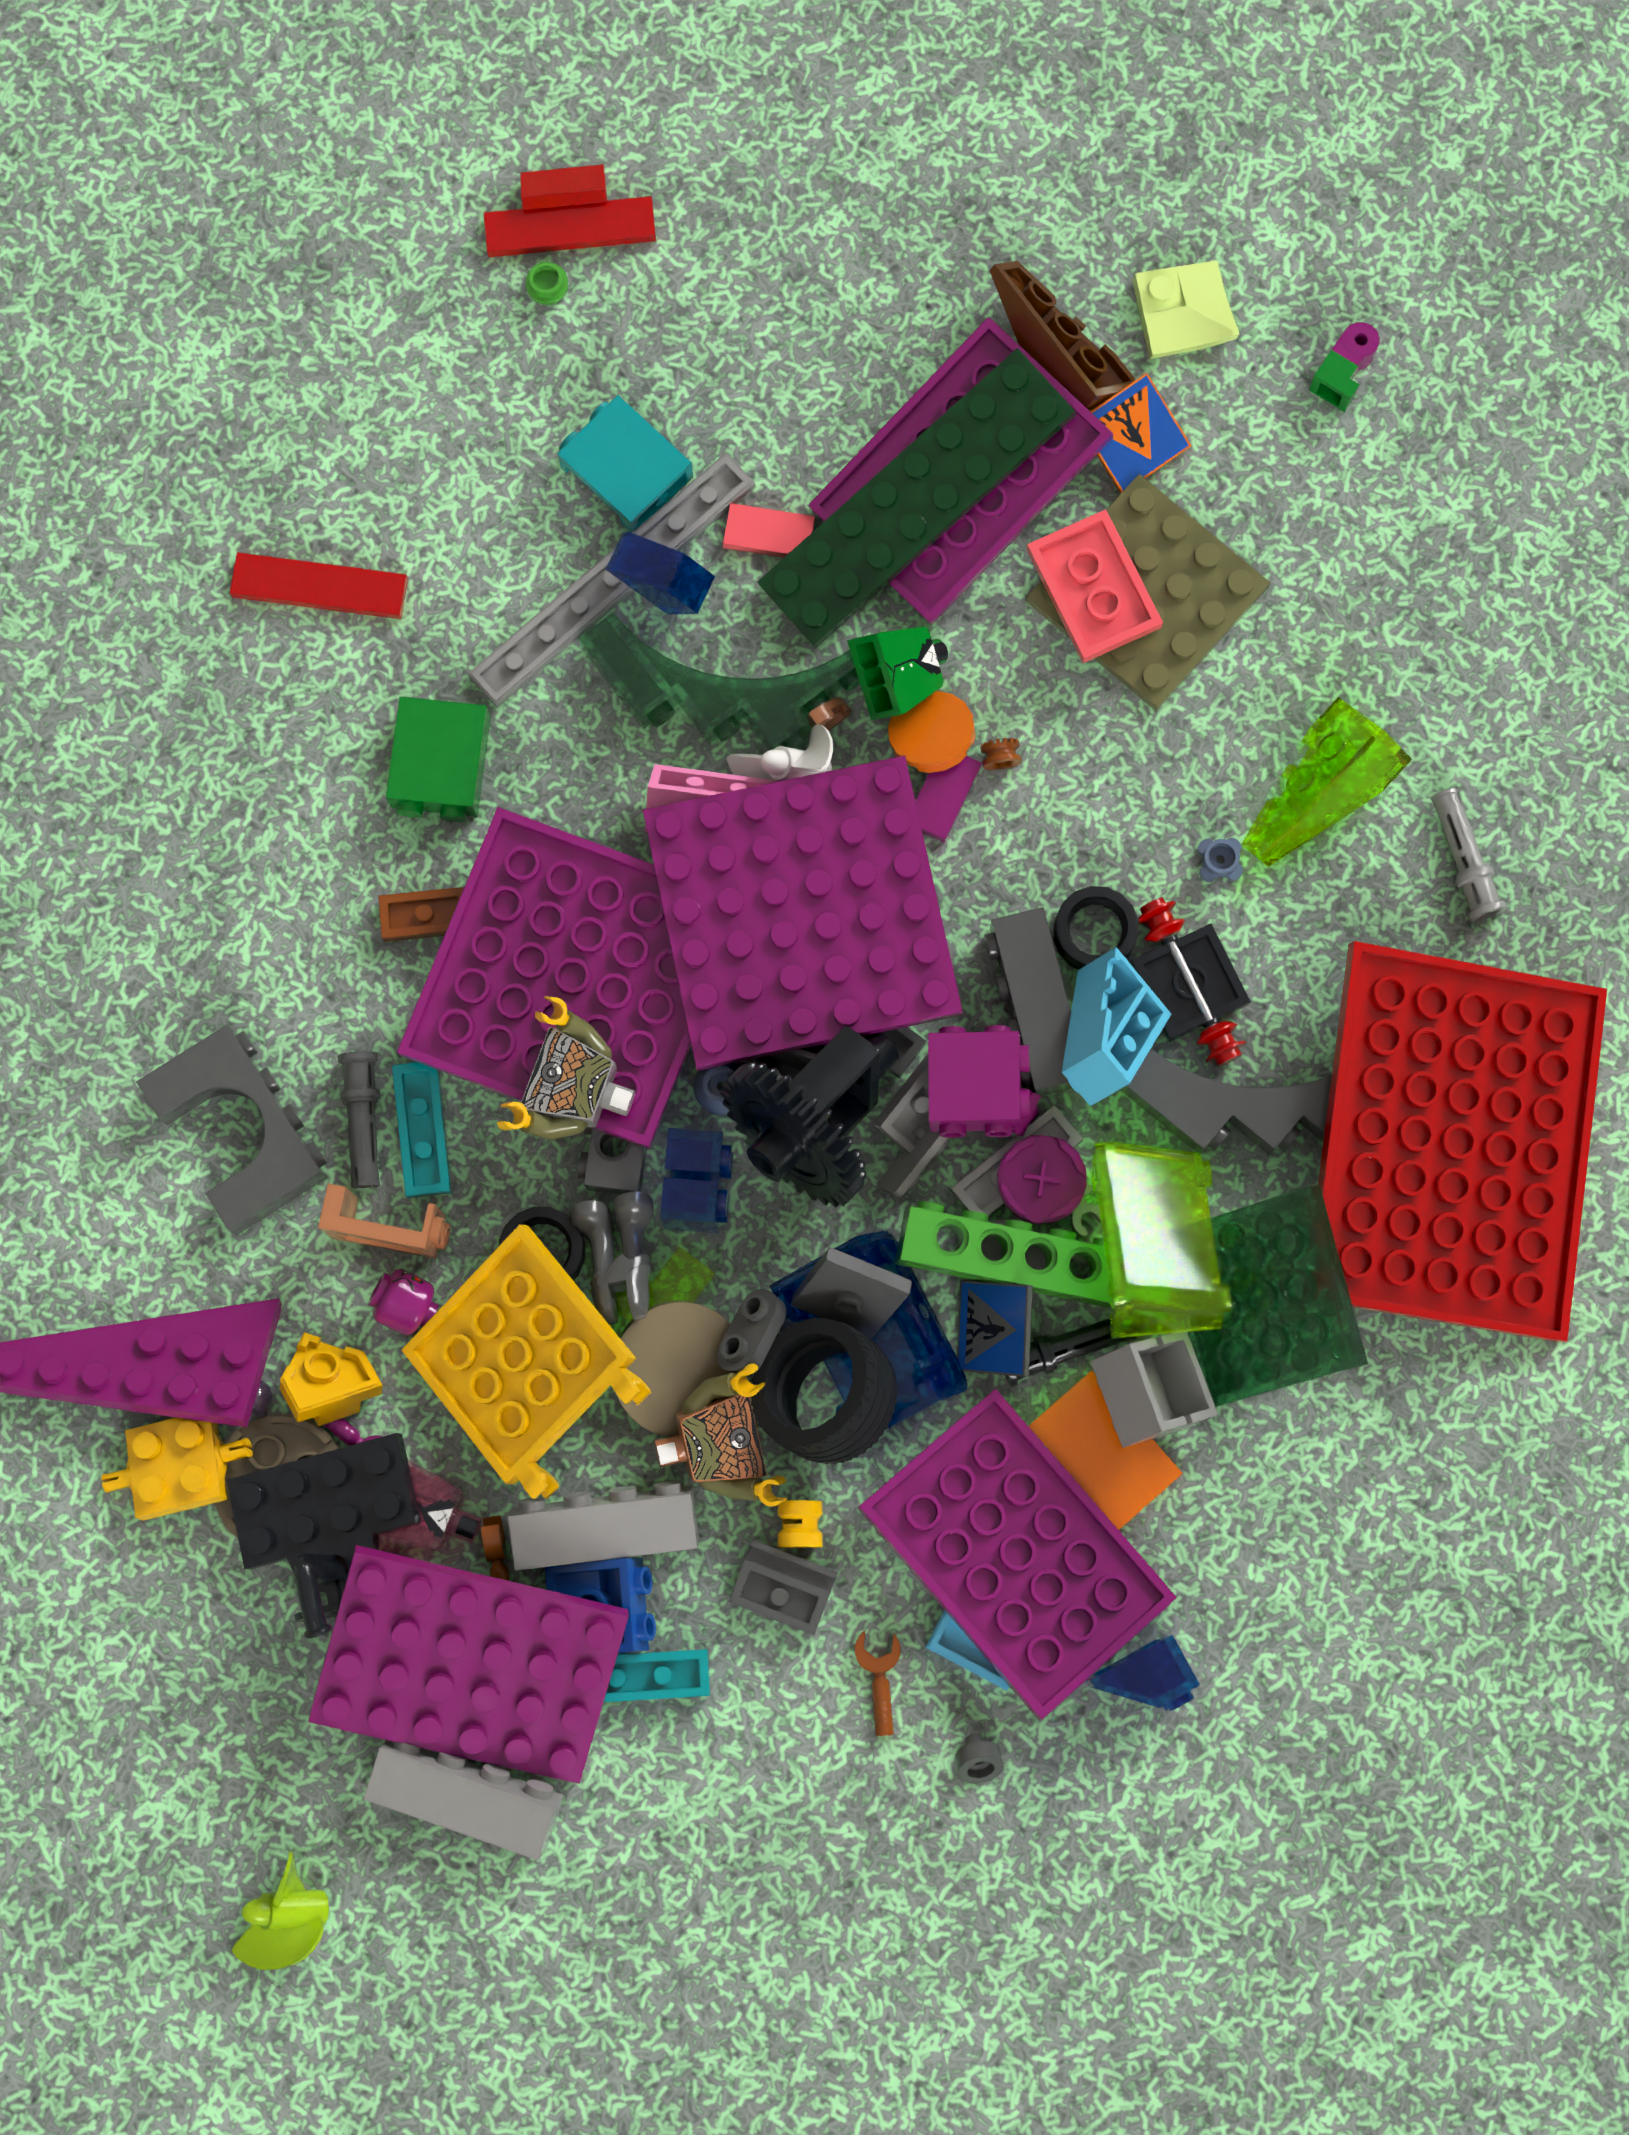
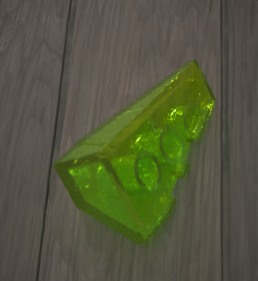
(1341, 771)

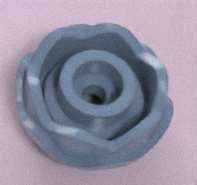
(706, 1087)

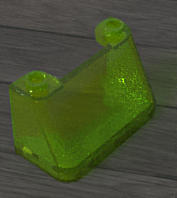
(1157, 1239)

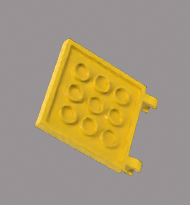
(521, 1358)

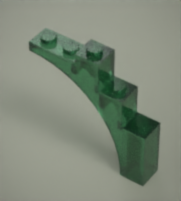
(714, 703)

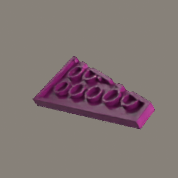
(171, 1365)

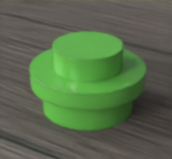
(546, 283)

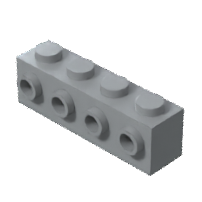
(604, 1526)
(465, 1797)

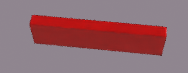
(570, 227)
(319, 585)

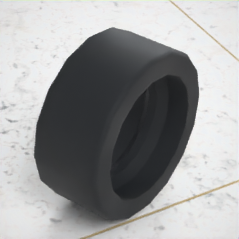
(1094, 896)
(560, 1220)

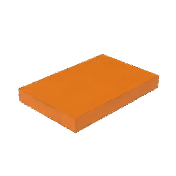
(1088, 1447)

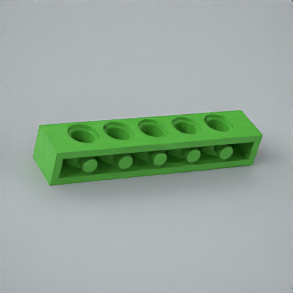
(920, 1250)

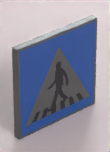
(994, 1328)

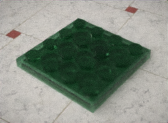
(1287, 1300)

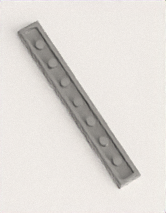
(599, 590)

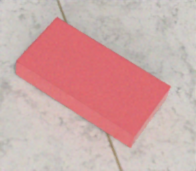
(765, 530)

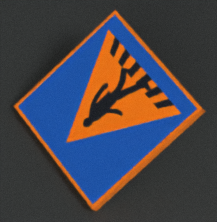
(1142, 431)

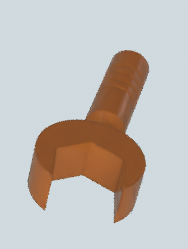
(495, 1546)
(880, 1684)

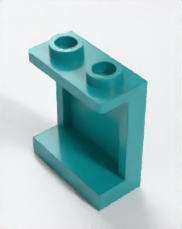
(625, 462)

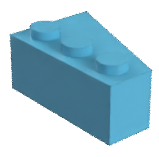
(1110, 1027)

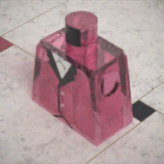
(439, 1514)

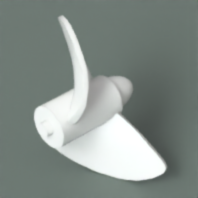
(786, 762)

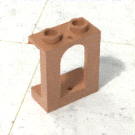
(339, 1223)

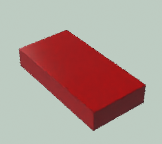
(563, 187)

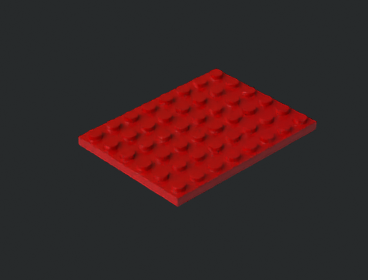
(1460, 1139)

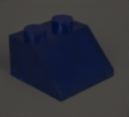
(1151, 1676)

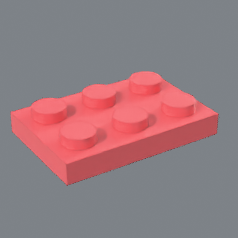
(1094, 586)

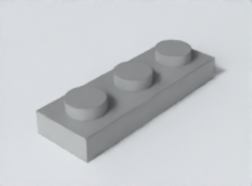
(980, 1189)

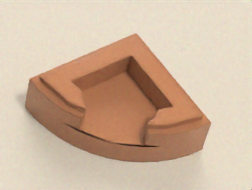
(829, 713)

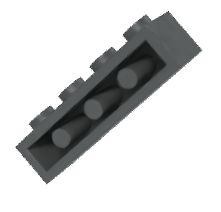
(1035, 994)

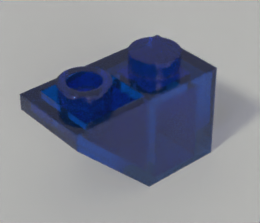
(660, 574)

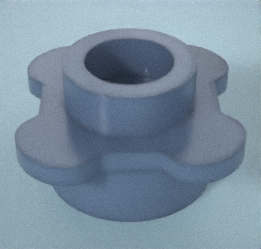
(1229, 850)

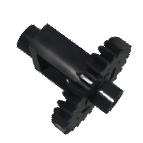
(802, 1123)

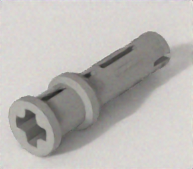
(1473, 874)

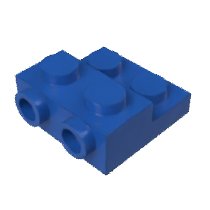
(614, 1583)

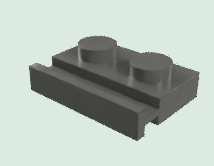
(783, 1587)

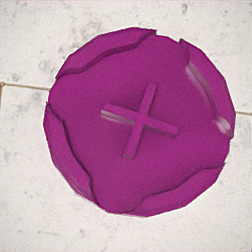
(1041, 1179)

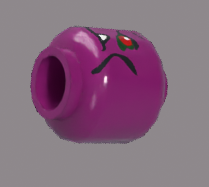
(403, 1301)

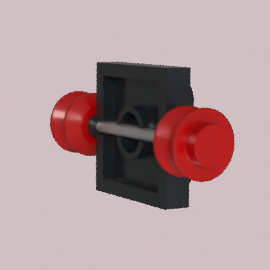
(1192, 981)

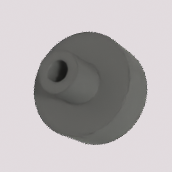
(978, 1760)

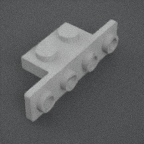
(907, 1125)

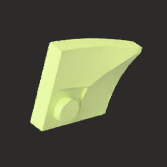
(1183, 309)

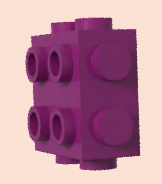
(977, 1081)

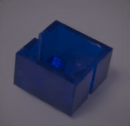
(694, 1190)

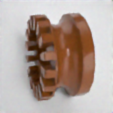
(1001, 754)

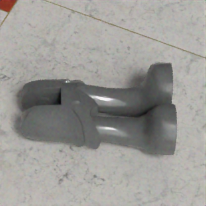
(629, 1270)

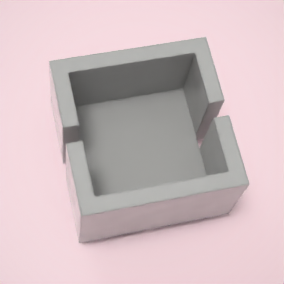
(1154, 1388)

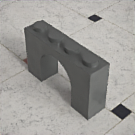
(284, 1164)

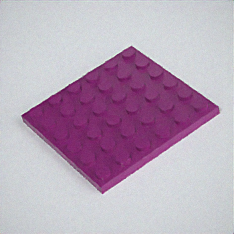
(801, 912)
(566, 924)

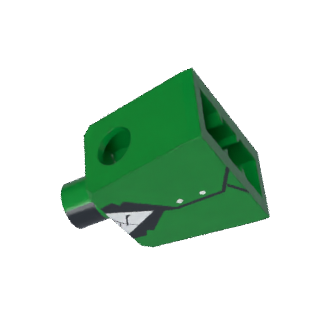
(897, 669)

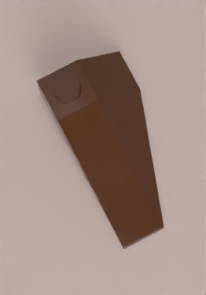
(1057, 339)

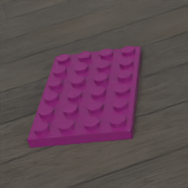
(999, 518)
(1017, 1554)
(468, 1664)

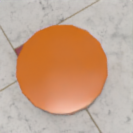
(933, 733)

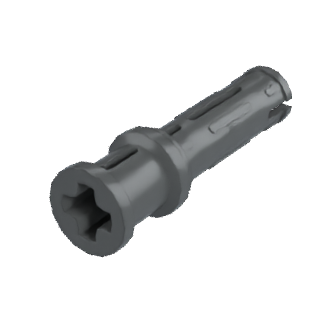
(360, 1099)

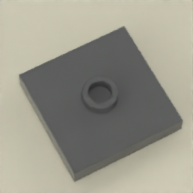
(851, 1292)

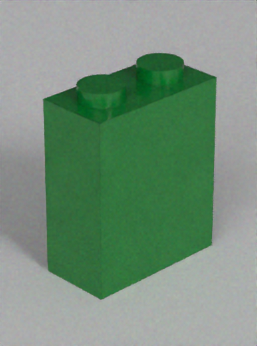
(438, 758)

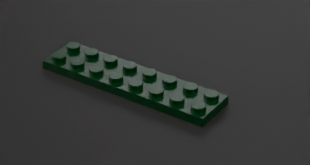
(917, 497)

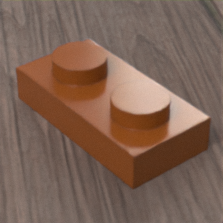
(417, 913)

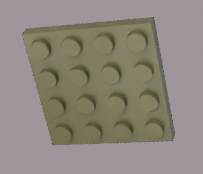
(1192, 582)

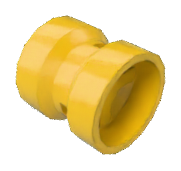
(800, 1535)

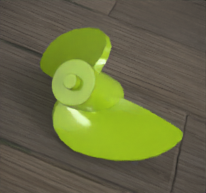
(283, 1923)

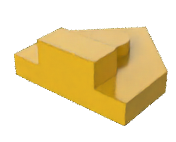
(327, 1381)

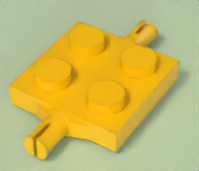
(175, 1466)

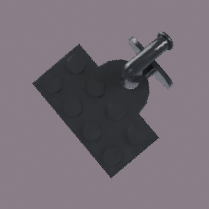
(319, 1512)

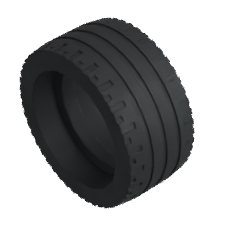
(858, 1420)

